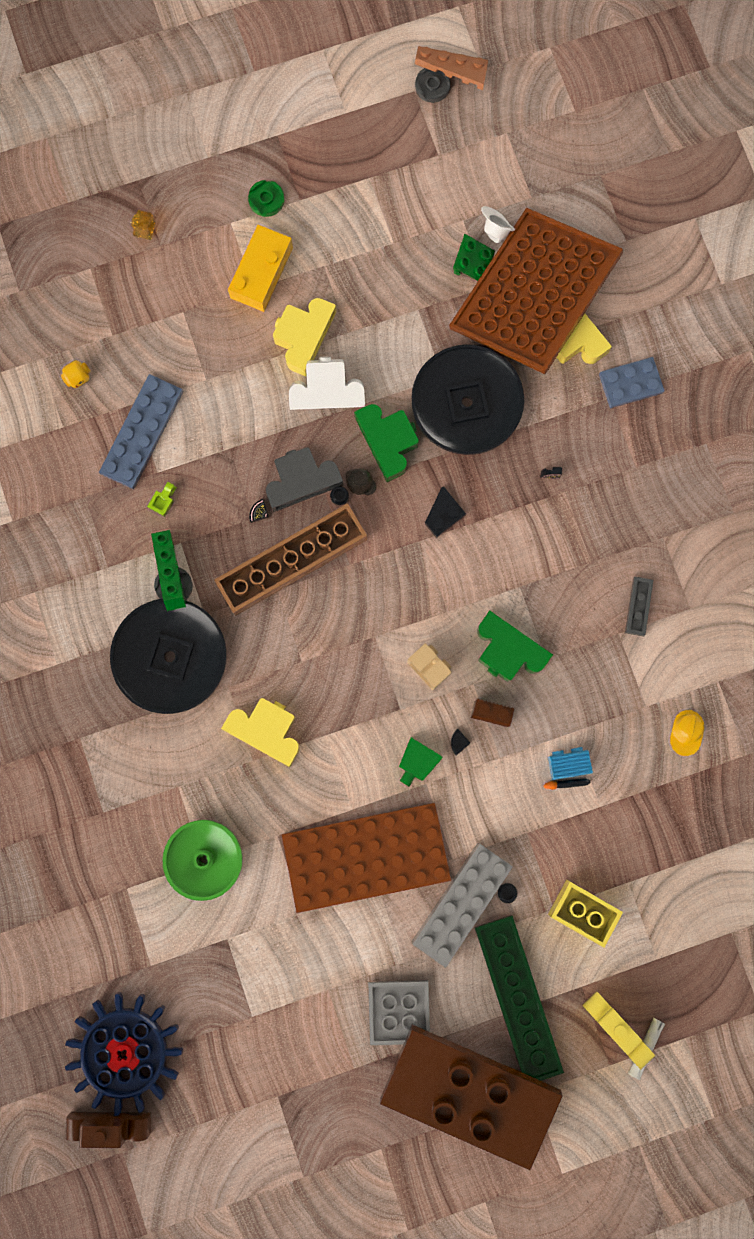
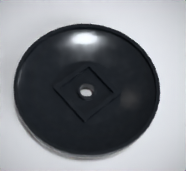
(471, 374)
(140, 653)

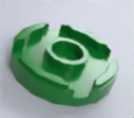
(266, 198)

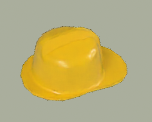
(687, 733)

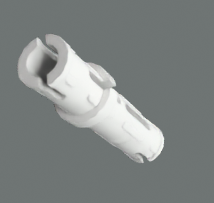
(650, 1040)

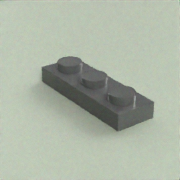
(639, 606)

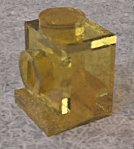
(143, 224)

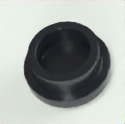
(339, 495)
(507, 893)

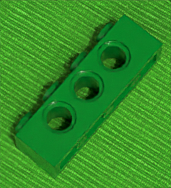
(168, 570)

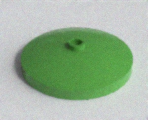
(184, 865)

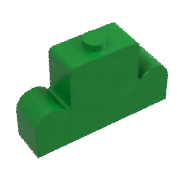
(387, 438)
(509, 649)

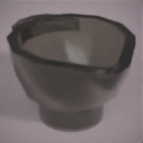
(360, 481)

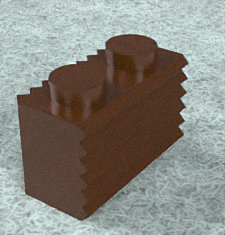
(492, 713)

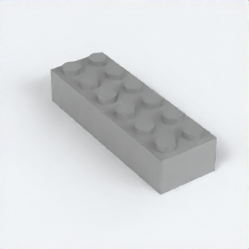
(461, 905)

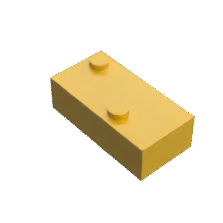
(260, 268)

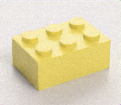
(585, 913)

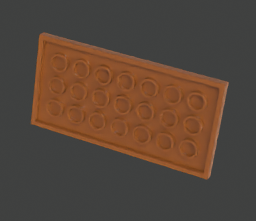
(365, 857)

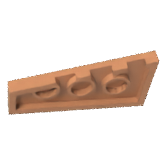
(452, 64)

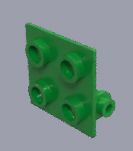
(472, 258)

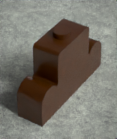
(107, 1130)

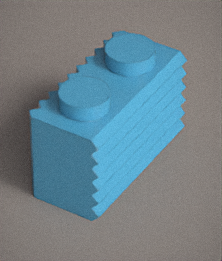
(569, 764)

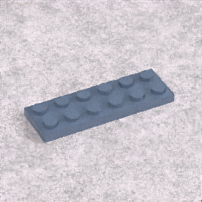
(141, 431)

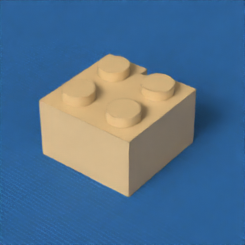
(429, 666)

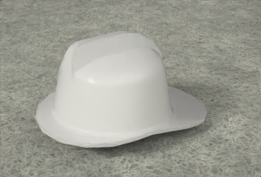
(496, 225)

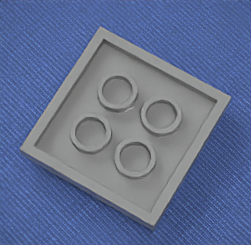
(395, 1008)

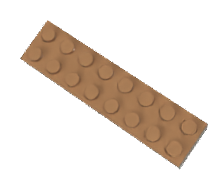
(291, 559)

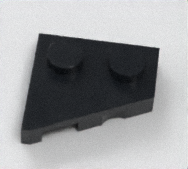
(443, 513)

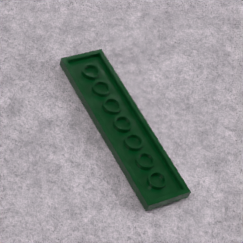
(518, 999)

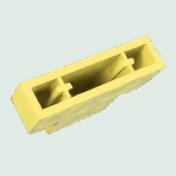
(303, 332)
(585, 339)
(265, 730)
(619, 1030)

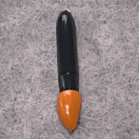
(566, 783)

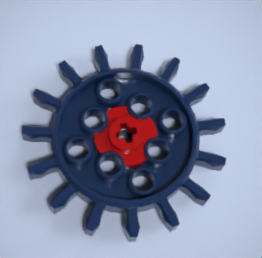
(114, 1045)

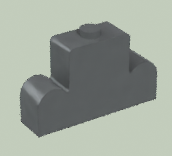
(301, 479)

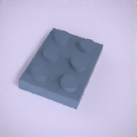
(631, 382)

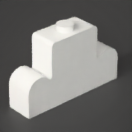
(326, 387)

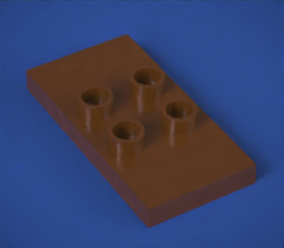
(471, 1097)

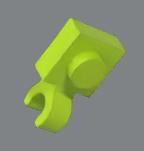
(161, 501)

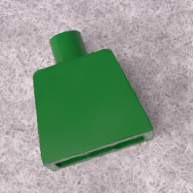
(417, 762)

